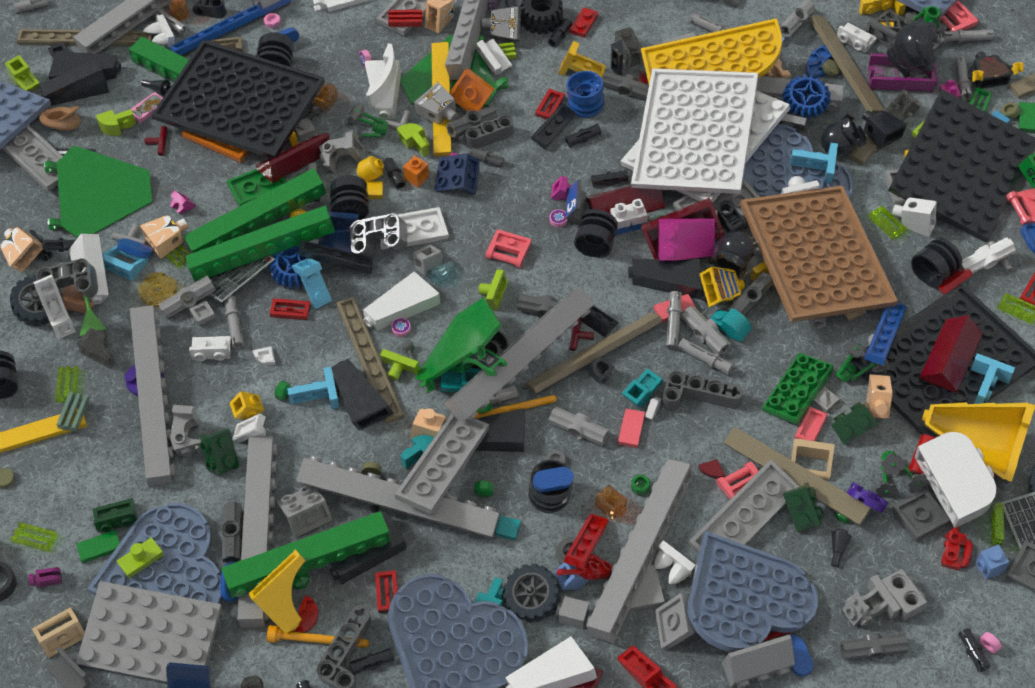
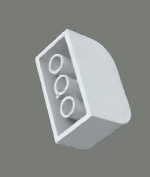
(957, 476)

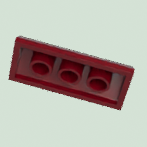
(293, 158)
(651, 198)
(952, 353)

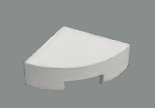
(265, 355)
(653, 407)

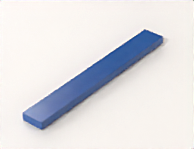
(224, 26)

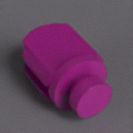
(45, 577)

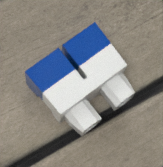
(629, 216)

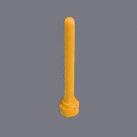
(523, 405)
(276, 634)

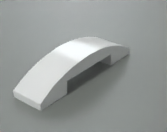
(378, 90)
(54, 306)

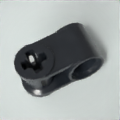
(210, 8)
(732, 220)

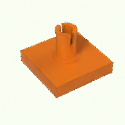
(471, 91)

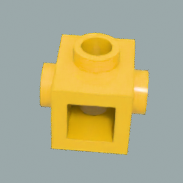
(246, 405)

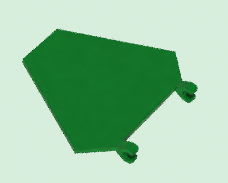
(419, 78)
(96, 190)
(464, 337)

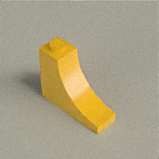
(275, 593)

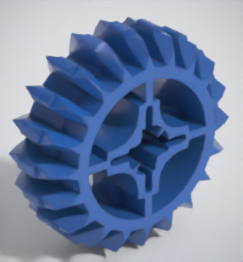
(817, 99)
(287, 259)

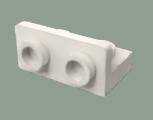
(856, 37)
(210, 348)

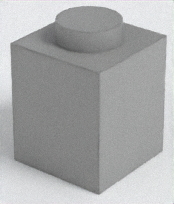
(573, 612)

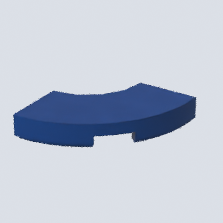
(815, 62)

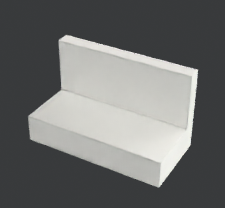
(493, 56)

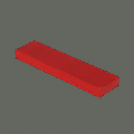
(586, 541)

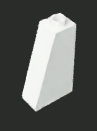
(387, 106)
(89, 248)
(402, 301)
(557, 668)

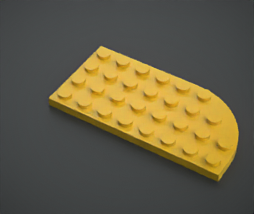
(737, 49)

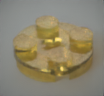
(149, 285)

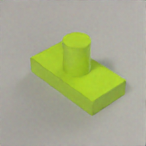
(494, 290)
(399, 364)
(140, 557)

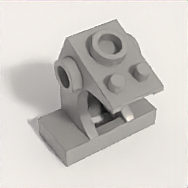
(342, 147)
(184, 419)
(878, 598)

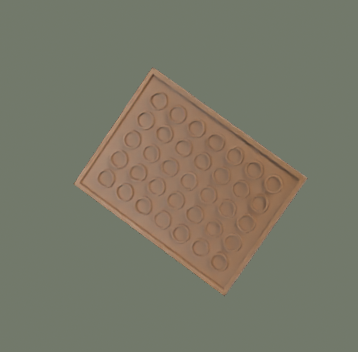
(818, 253)

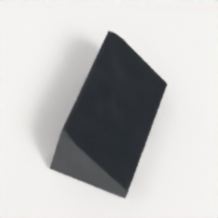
(617, 57)
(599, 321)

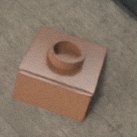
(73, 300)

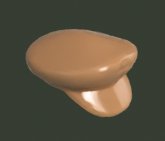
(61, 118)

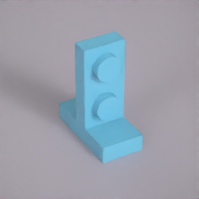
(817, 160)
(313, 282)
(993, 371)
(315, 390)

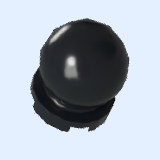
(845, 135)
(734, 252)

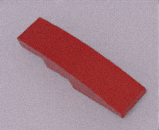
(644, 670)

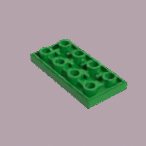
(798, 388)

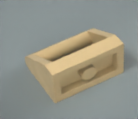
(814, 450)
(63, 636)

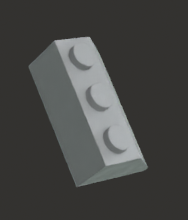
(759, 662)

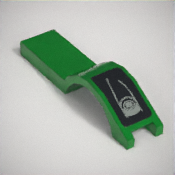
(487, 363)

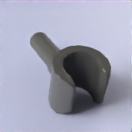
(407, 347)

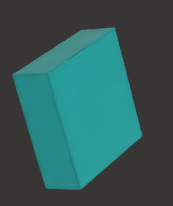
(508, 528)

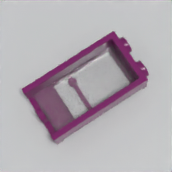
(886, 77)

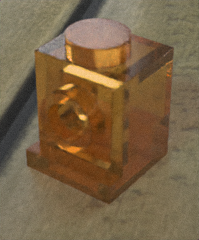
(179, 10)
(328, 95)
(609, 497)

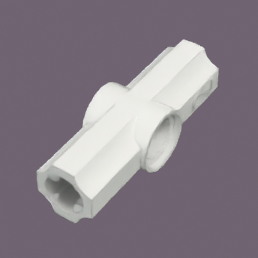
(988, 256)

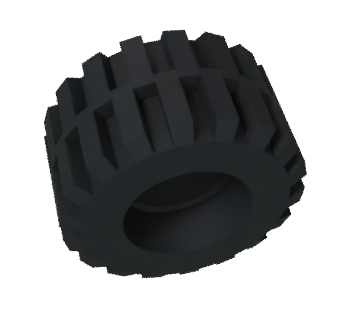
(541, 15)

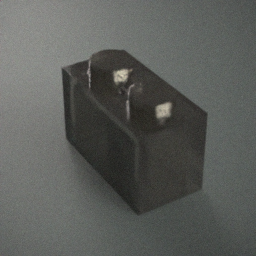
(631, 47)

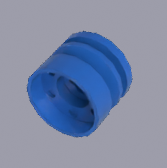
(585, 94)

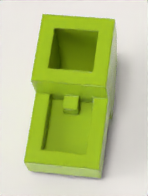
(21, 74)
(112, 124)
(414, 135)

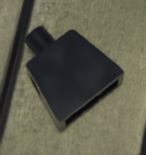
(883, 127)

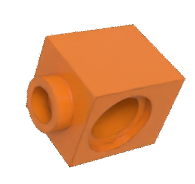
(416, 171)

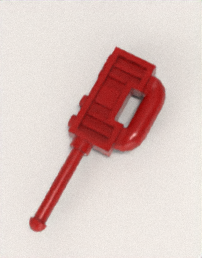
(950, 555)
(594, 569)

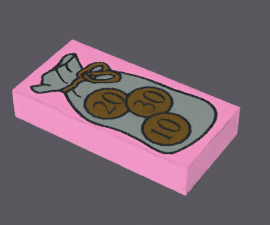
(146, 107)

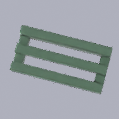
(76, 398)

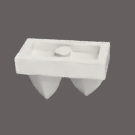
(161, 27)
(681, 567)

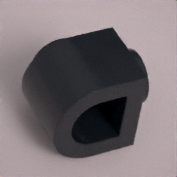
(600, 369)

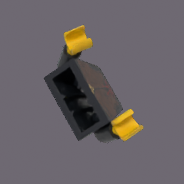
(992, 71)

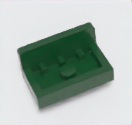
(854, 423)
(219, 452)
(803, 507)
(115, 515)

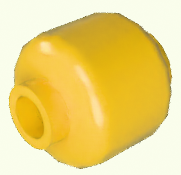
(370, 169)

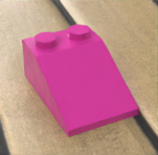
(686, 238)

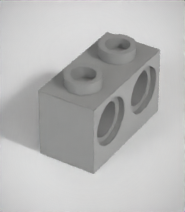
(906, 593)

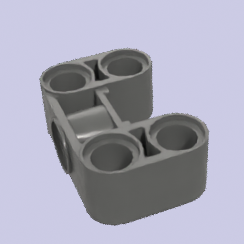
(378, 228)
(70, 274)

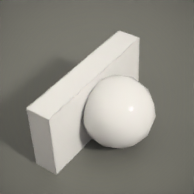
(798, 184)
(250, 428)

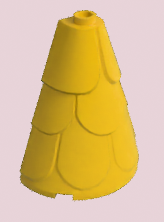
(991, 427)

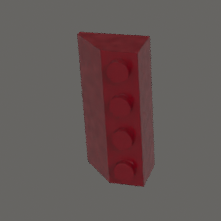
(700, 210)

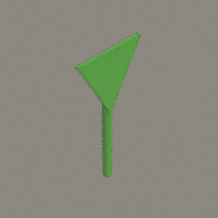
(90, 320)

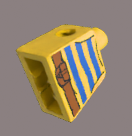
(721, 285)

